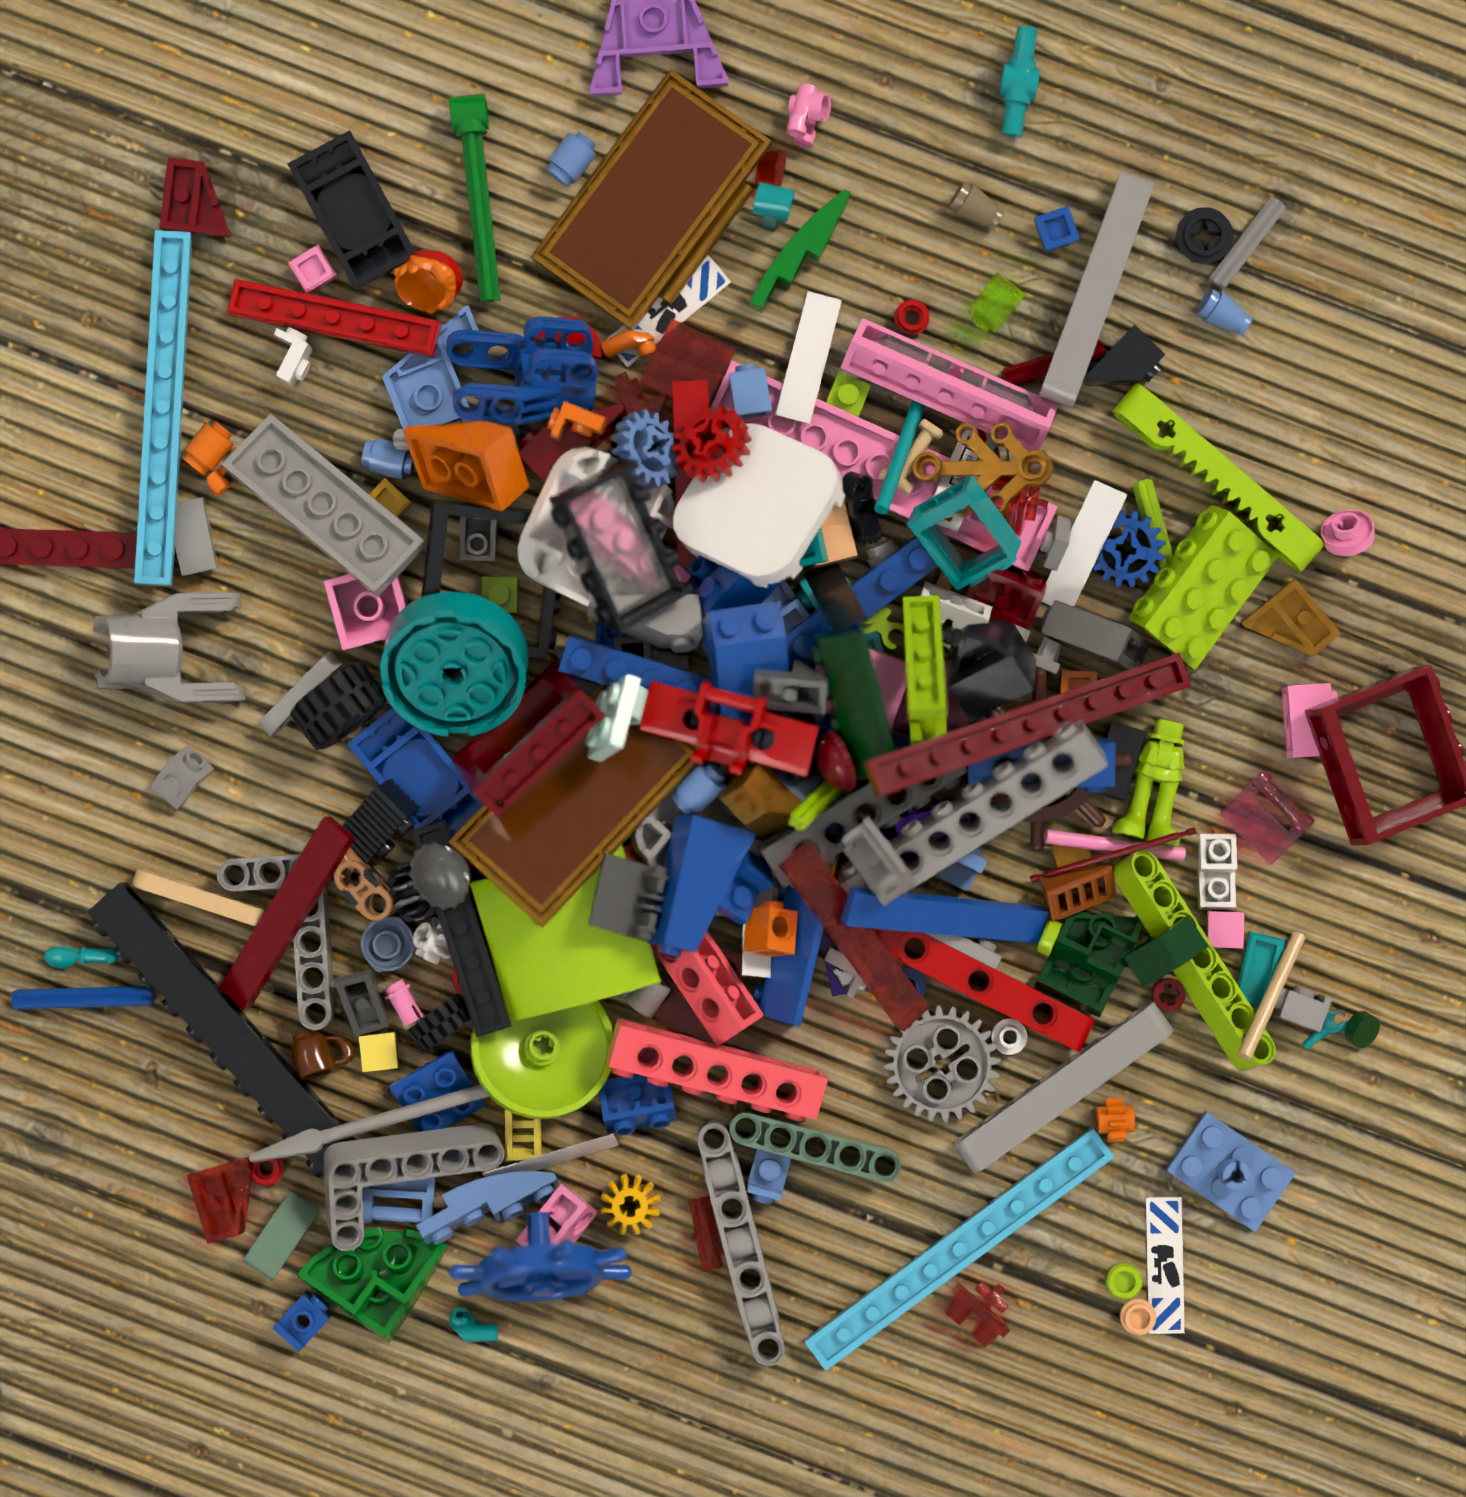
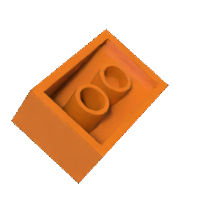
(469, 462)

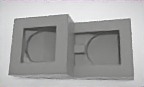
(193, 538)

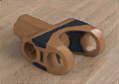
(363, 890)

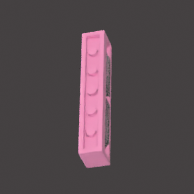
(947, 384)

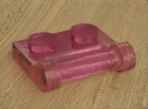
(1258, 826)

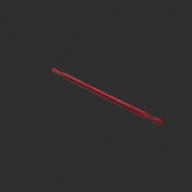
(1114, 854)

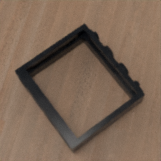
(434, 561)

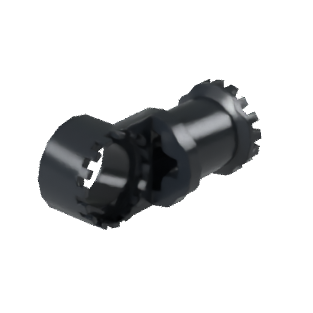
(861, 507)

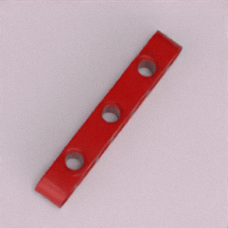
(1000, 991)

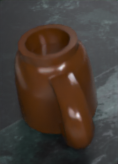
(313, 1054)

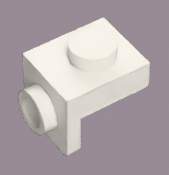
(295, 362)

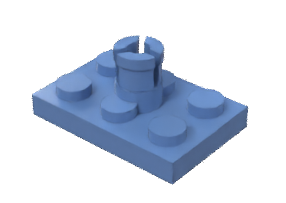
(1230, 1171)

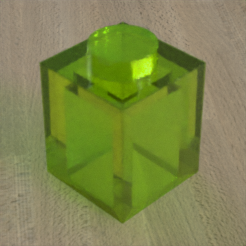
(995, 304)

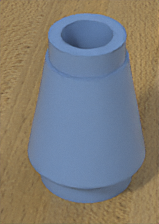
(1223, 312)

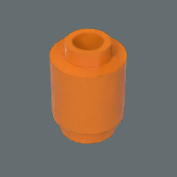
(208, 447)

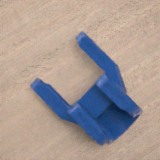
(543, 370)

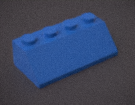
(787, 990)

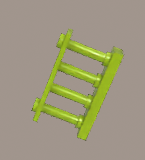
(924, 668)

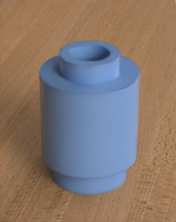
(571, 158)
(385, 460)
(699, 788)

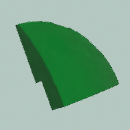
(377, 1279)

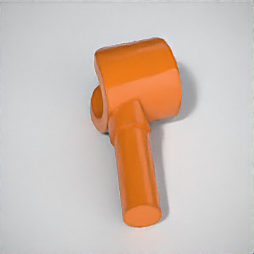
(218, 482)

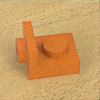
(582, 420)

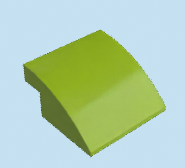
(565, 959)

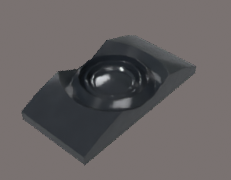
(352, 210)

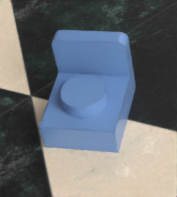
(767, 1176)

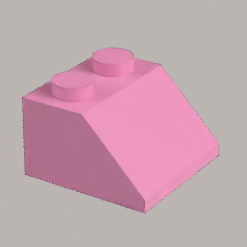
(360, 614)

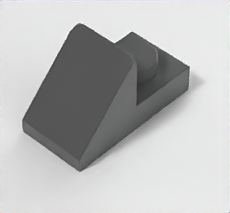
(792, 691)
(362, 1001)

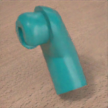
(470, 1329)

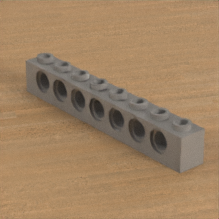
(993, 818)

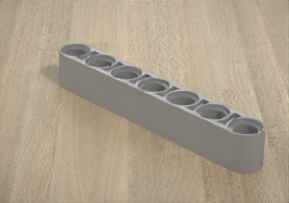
(1097, 289)
(1063, 1087)

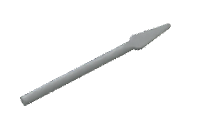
(313, 1139)

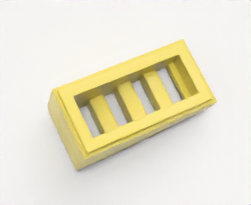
(521, 1153)

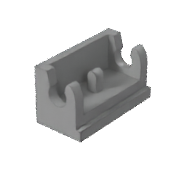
(877, 862)

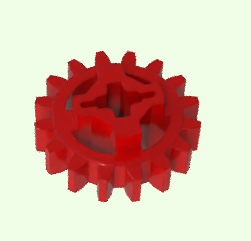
(712, 444)

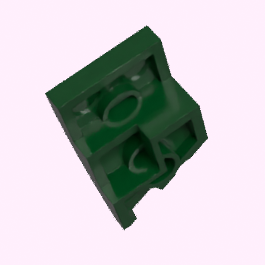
(1089, 959)

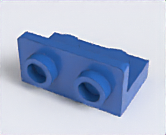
(635, 1104)

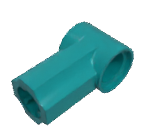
(773, 204)

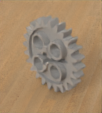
(961, 1090)

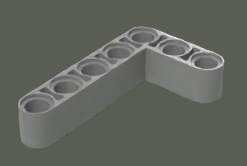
(304, 958)
(398, 1167)

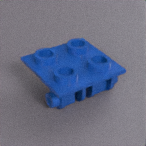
(433, 1080)

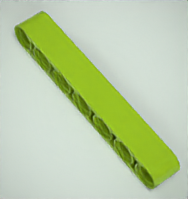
(1197, 977)

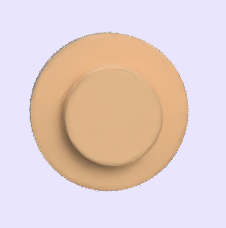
(1138, 1316)

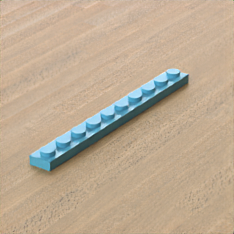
(163, 408)
(958, 1248)

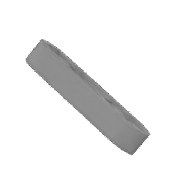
(279, 715)

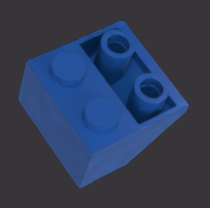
(724, 588)

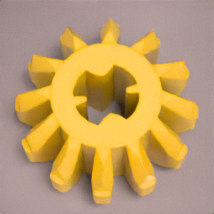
(618, 1199)

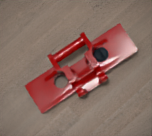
(728, 740)

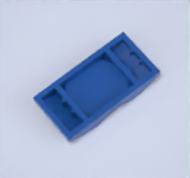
(420, 767)

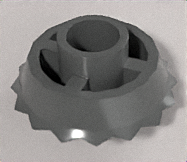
(440, 875)

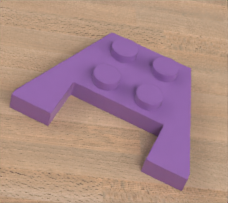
(650, 29)

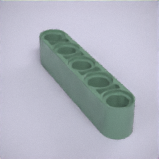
(827, 1158)

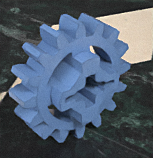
(650, 444)

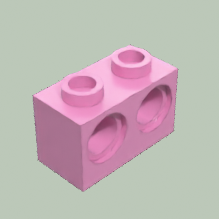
(567, 1216)

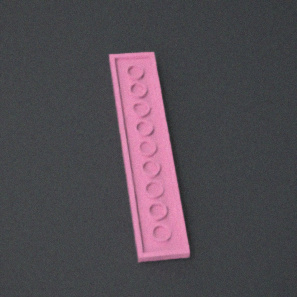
(866, 449)

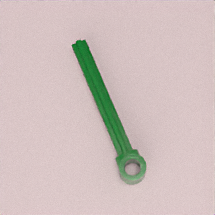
(470, 123)

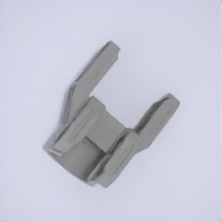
(149, 649)

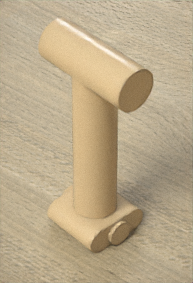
(919, 446)

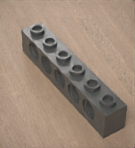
(842, 811)

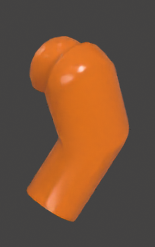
(630, 339)

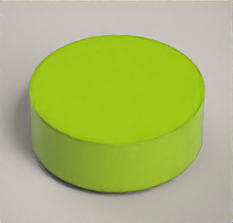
(1049, 937)
(1123, 1280)

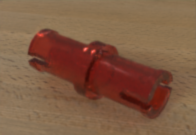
(705, 1233)

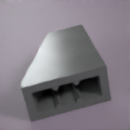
(1094, 636)

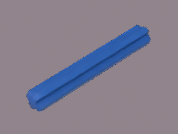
(82, 997)

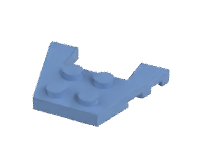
(425, 385)

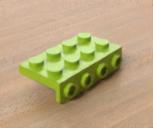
(1203, 585)

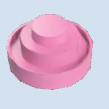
(1348, 532)

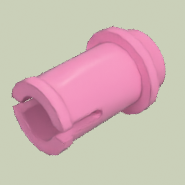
(403, 1002)

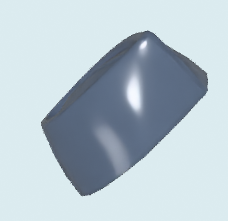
(387, 944)

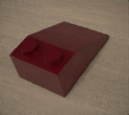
(541, 452)

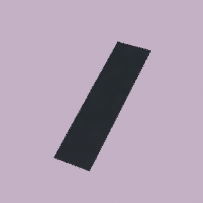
(835, 597)

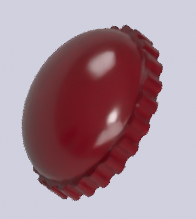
(835, 762)

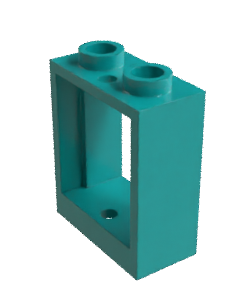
(964, 493)

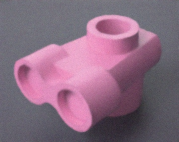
(804, 111)

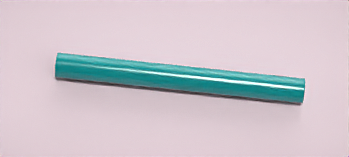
(899, 458)

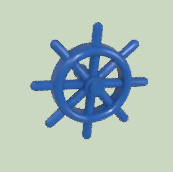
(541, 1268)

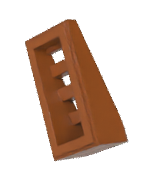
(1065, 882)

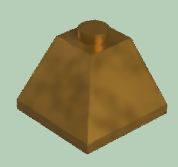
(759, 800)

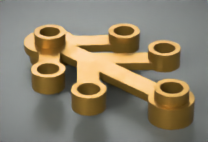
(991, 466)

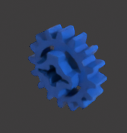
(1142, 552)

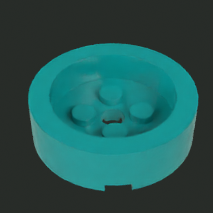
(454, 633)

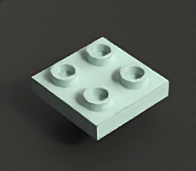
(622, 706)

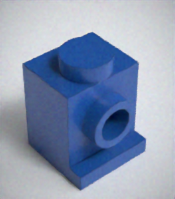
(293, 1331)

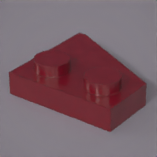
(191, 200)

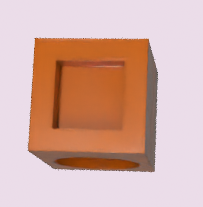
(771, 930)

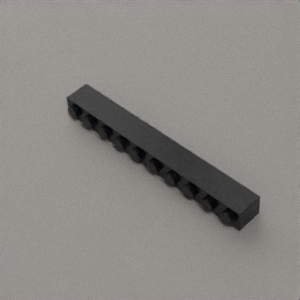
(212, 1017)

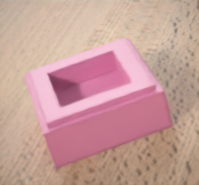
(313, 269)
(1225, 929)

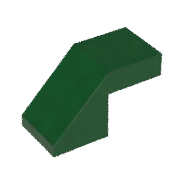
(1166, 951)

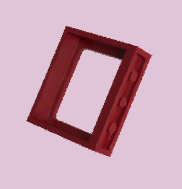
(1438, 734)
(533, 738)

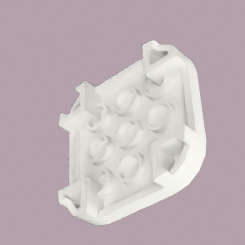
(764, 511)
(543, 544)

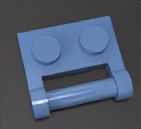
(411, 1189)

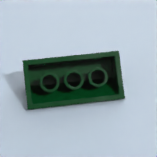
(854, 695)

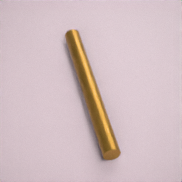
(706, 244)

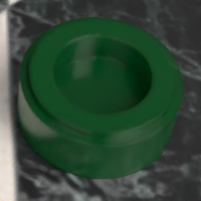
(1362, 1029)

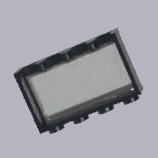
(618, 546)

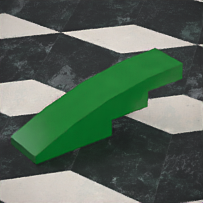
(808, 242)

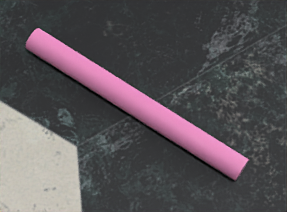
(1109, 844)

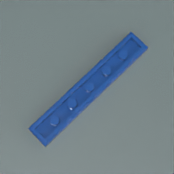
(946, 916)

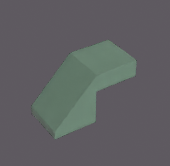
(281, 1236)

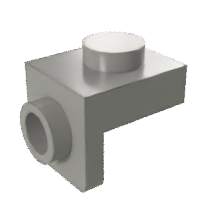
(1056, 542)
(181, 776)
(837, 958)

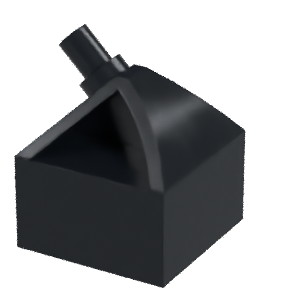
(988, 666)

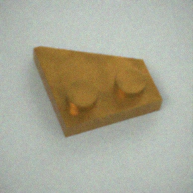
(1294, 620)

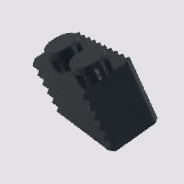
(380, 819)

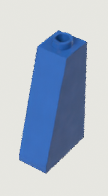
(700, 870)

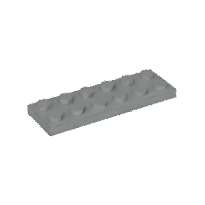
(324, 505)

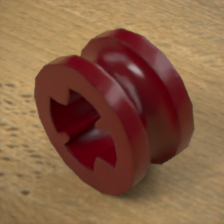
(1178, 999)

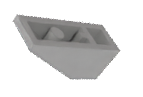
(672, 627)

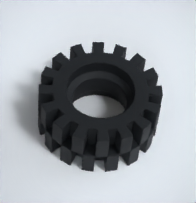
(440, 1023)

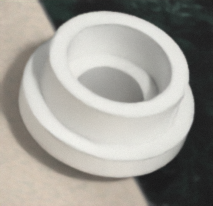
(1003, 1026)

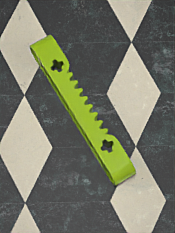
(1146, 413)

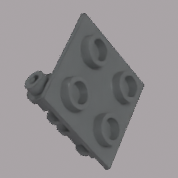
(627, 897)

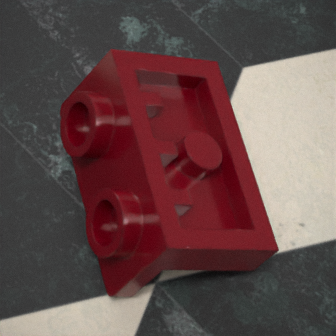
(1011, 594)

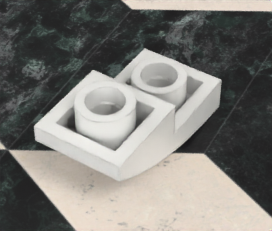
(1217, 871)

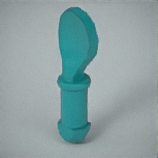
(65, 957)

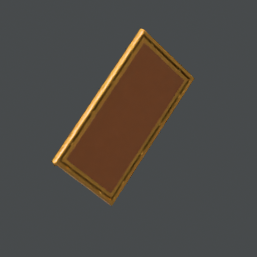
(651, 200)
(572, 816)

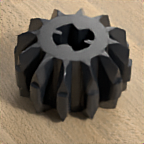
(405, 897)

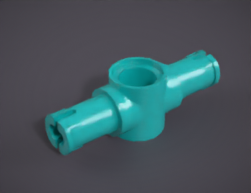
(1019, 81)

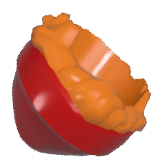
(428, 281)

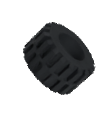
(338, 705)

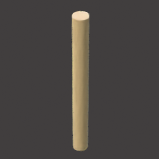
(1271, 996)

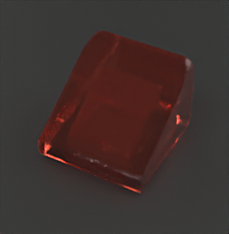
(771, 168)

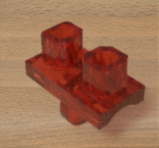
(1017, 505)
(990, 1324)

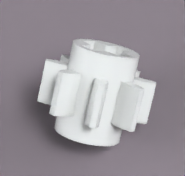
(431, 941)

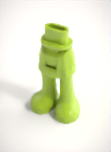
(1161, 763)

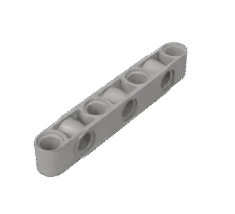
(741, 1243)

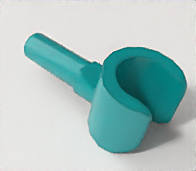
(1328, 1027)

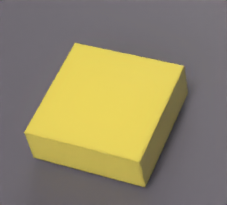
(379, 1051)

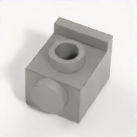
(1302, 1008)

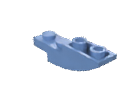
(500, 1193)

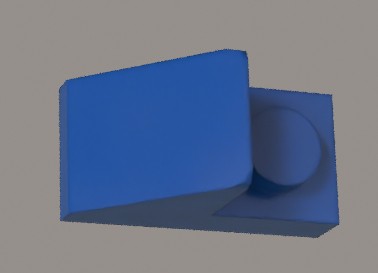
(743, 892)

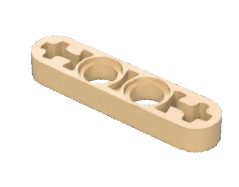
(198, 896)

